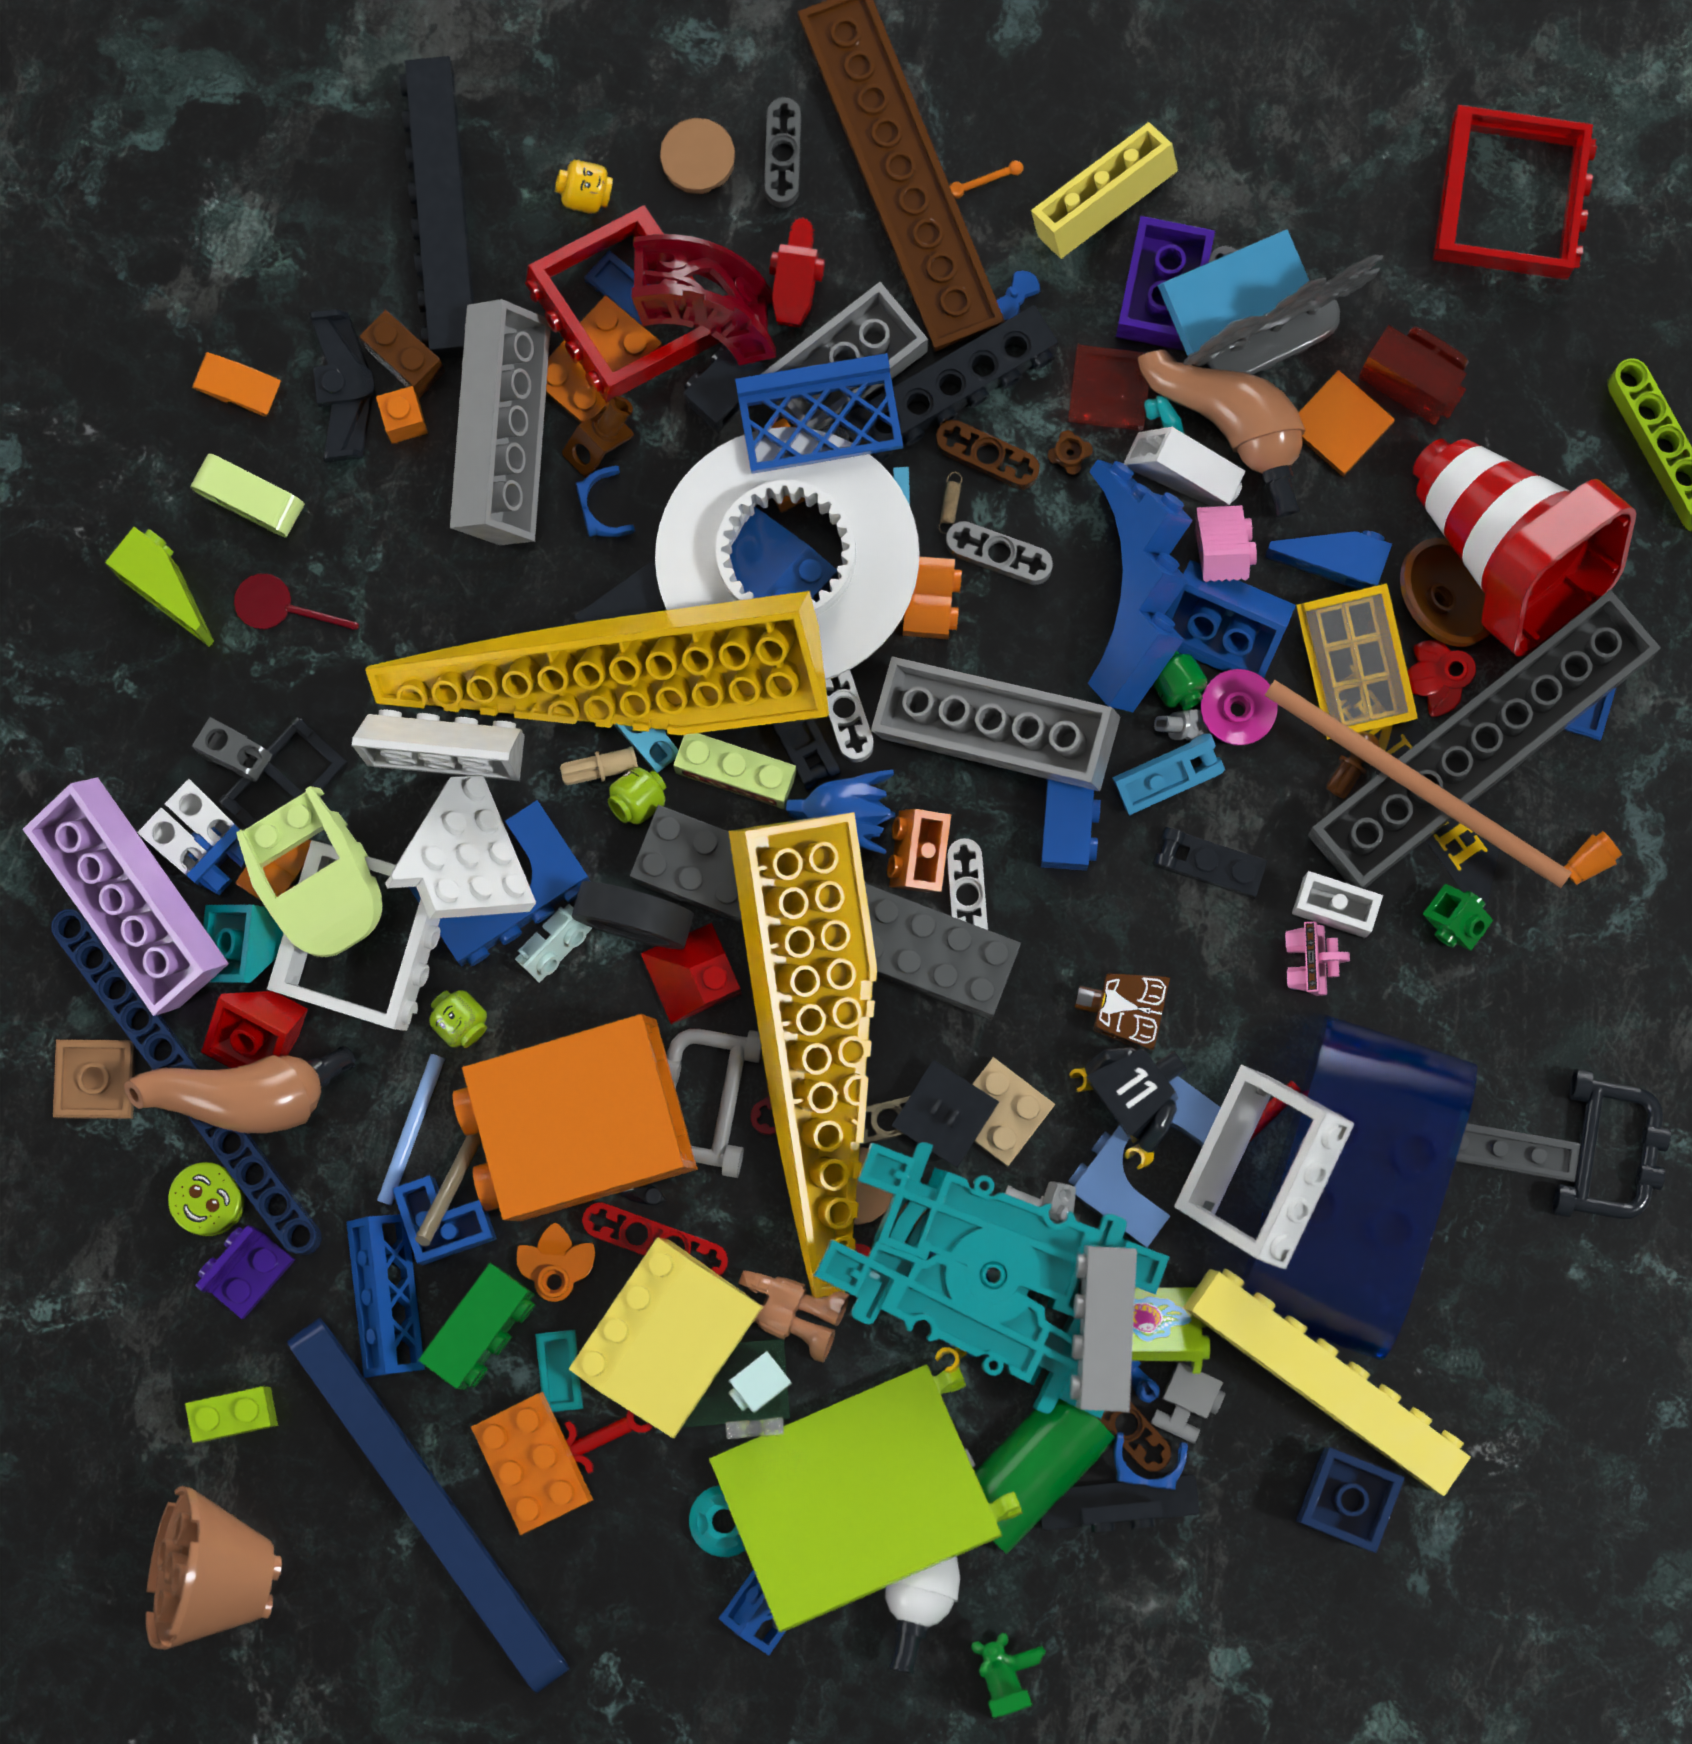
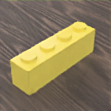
(1104, 190)

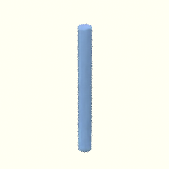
(411, 1128)

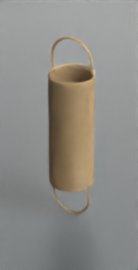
(950, 502)

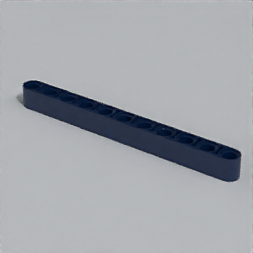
(146, 1041)
(428, 1505)

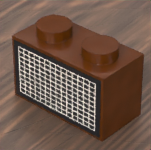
(402, 353)

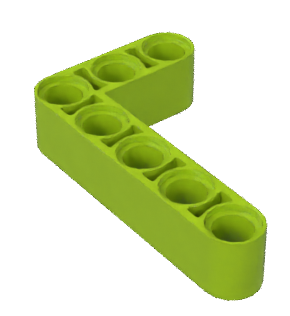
(1649, 431)

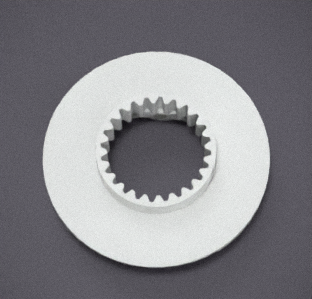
(862, 501)

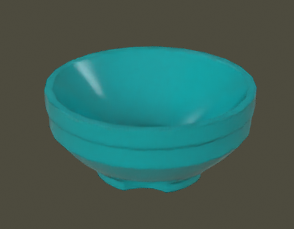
(702, 1528)

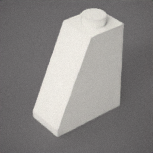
(1185, 466)

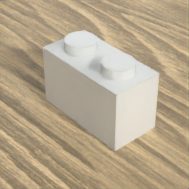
(1337, 904)

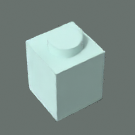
(758, 1383)

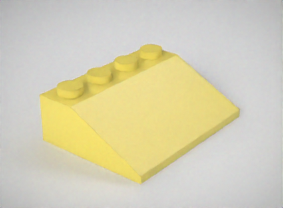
(665, 1337)

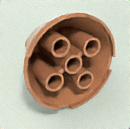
(206, 1572)

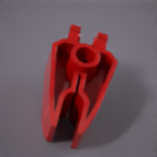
(795, 272)

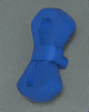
(1023, 286)

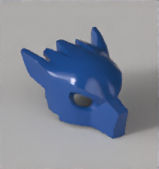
(849, 796)

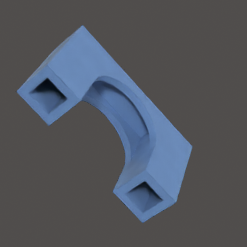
(1104, 1183)

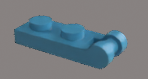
(1168, 774)

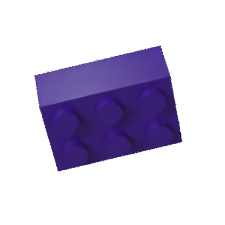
(1159, 254)

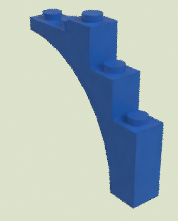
(1150, 583)

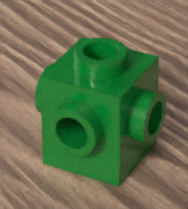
(1458, 917)

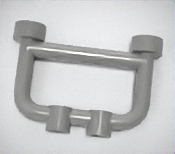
(741, 1050)

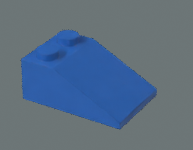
(776, 561)

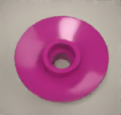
(1241, 688)

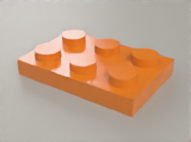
(618, 340)
(532, 1463)

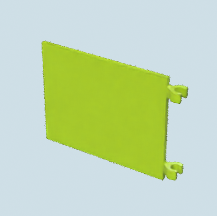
(858, 1497)

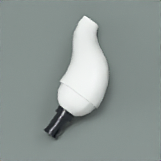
(919, 1604)

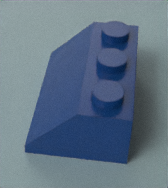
(1228, 622)

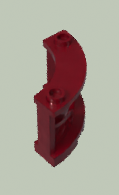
(674, 298)

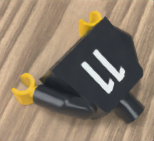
(1135, 1094)

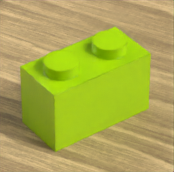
(231, 1414)

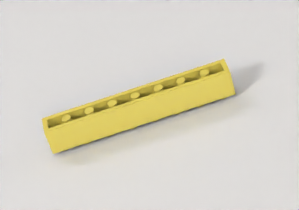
(1326, 1381)

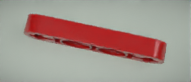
(654, 1230)

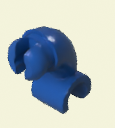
(1144, 1386)

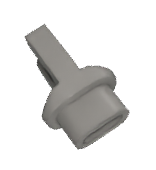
(1182, 724)

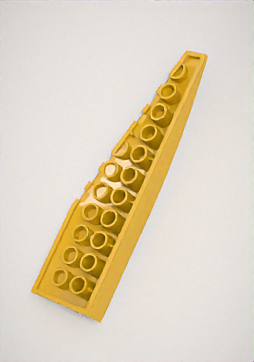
(645, 671)
(813, 1011)

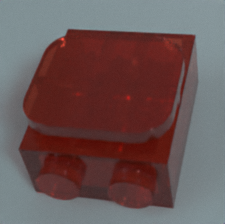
(1417, 372)

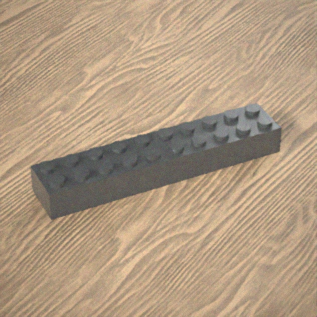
(1487, 739)
(911, 941)

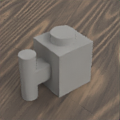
(1189, 1394)

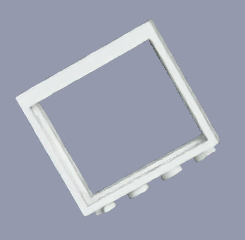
(411, 975)
(1226, 1147)

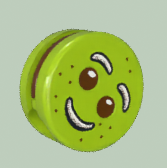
(206, 1199)

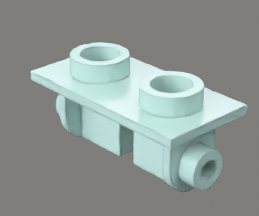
(543, 956)

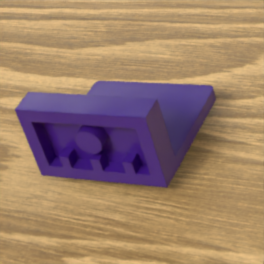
(244, 1270)

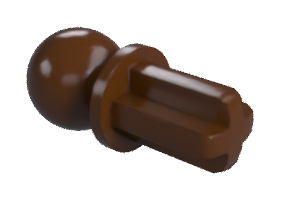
(1349, 771)

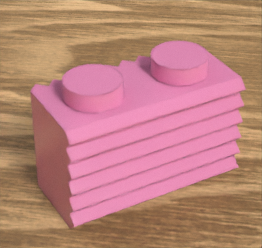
(1224, 543)

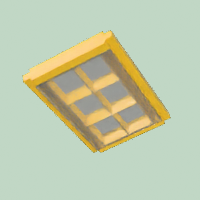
(1357, 659)

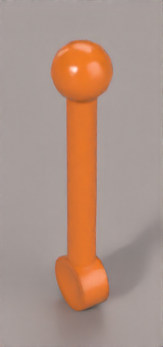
(958, 189)

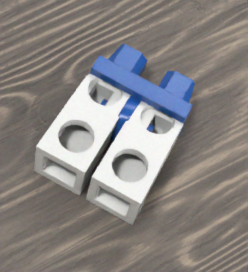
(206, 848)

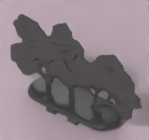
(1288, 329)

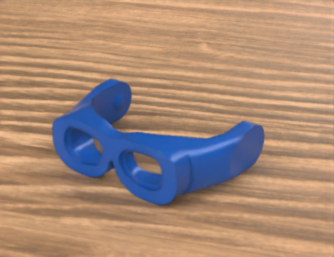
(593, 526)
(1127, 1476)

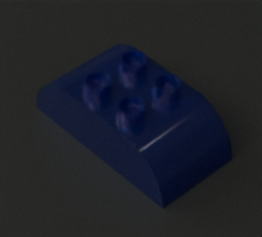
(1384, 1196)

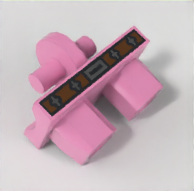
(1312, 943)

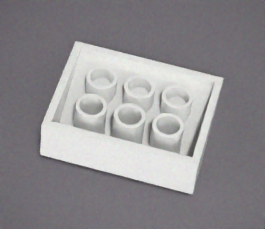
(440, 746)

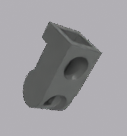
(231, 750)

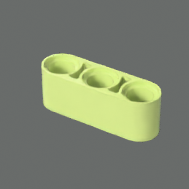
(247, 495)

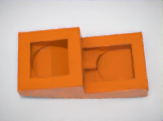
(236, 383)

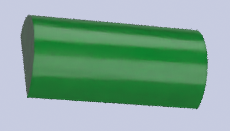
(1041, 1464)

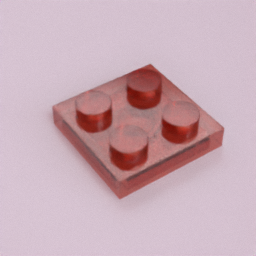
(1108, 388)

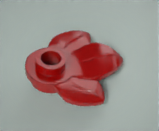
(1433, 678)

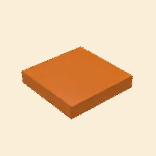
(1342, 423)

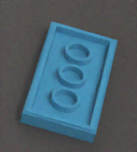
(1233, 288)

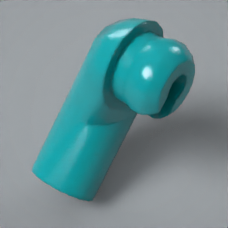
(1162, 408)

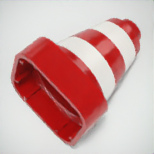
(1524, 538)

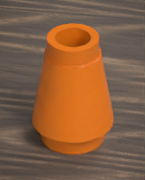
(1593, 858)

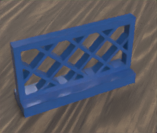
(813, 381)

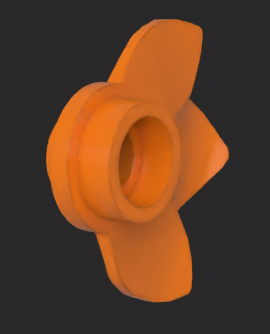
(555, 1257)

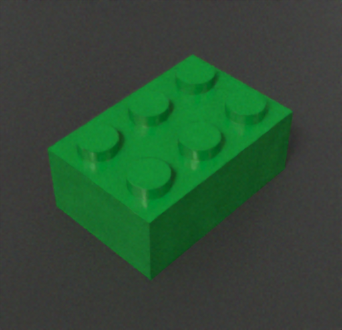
(478, 1328)

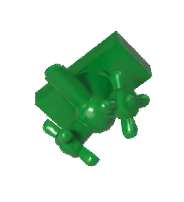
(1001, 1675)

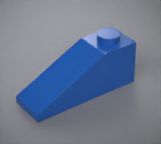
(1344, 558)

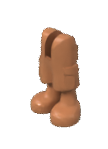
(782, 1302)

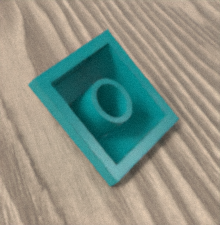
(245, 938)

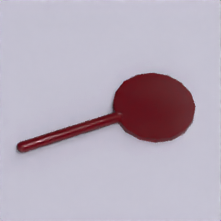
(265, 601)

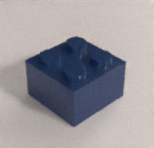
(1350, 1499)

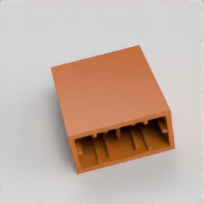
(574, 1119)

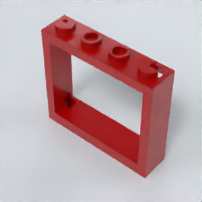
(1523, 127)
(578, 343)

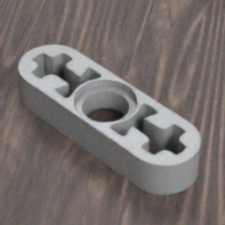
(969, 551)

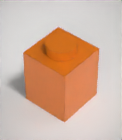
(402, 414)

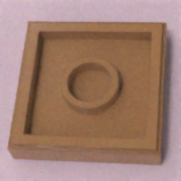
(92, 1079)

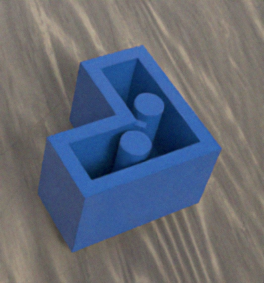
(458, 1231)

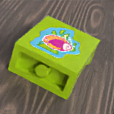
(1166, 1330)

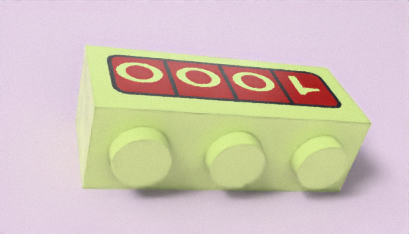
(735, 769)

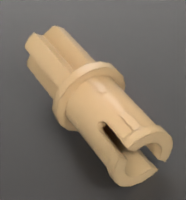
(598, 766)

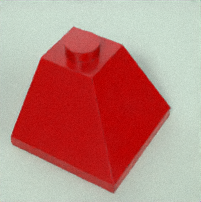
(692, 976)
(252, 1027)

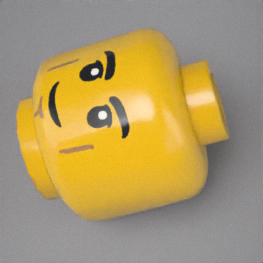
(584, 186)

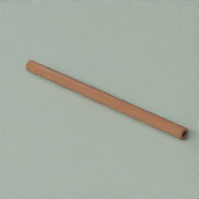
(1418, 784)

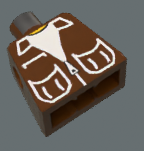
(1127, 1008)

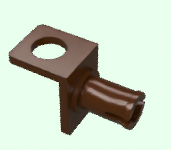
(600, 435)

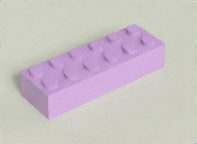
(125, 896)

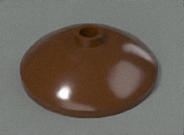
(1442, 594)

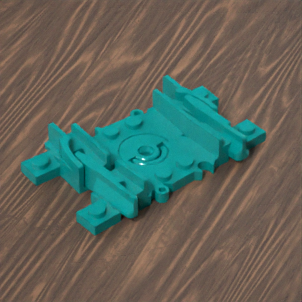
(968, 1237)

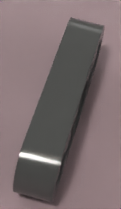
(793, 127)

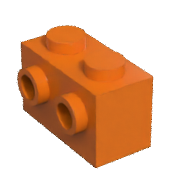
(919, 850)

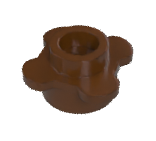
(1069, 441)

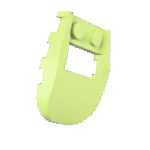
(330, 906)

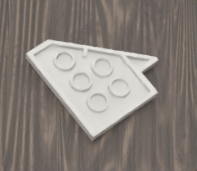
(464, 857)

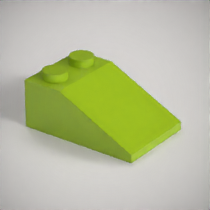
(148, 569)

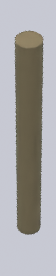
(448, 1189)

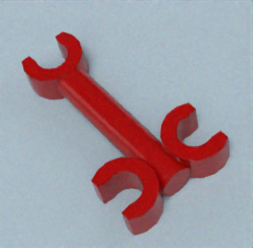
(601, 1437)

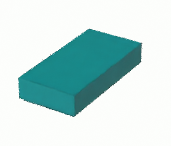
(560, 1385)

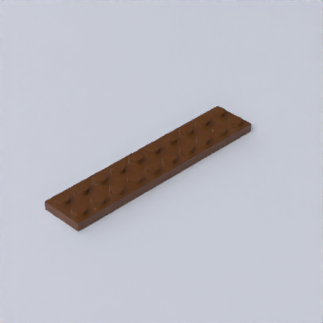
(901, 170)

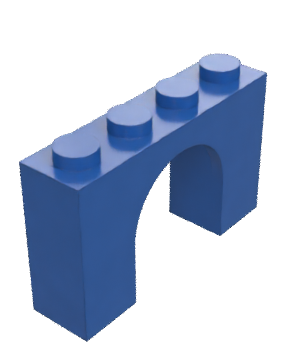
(554, 878)

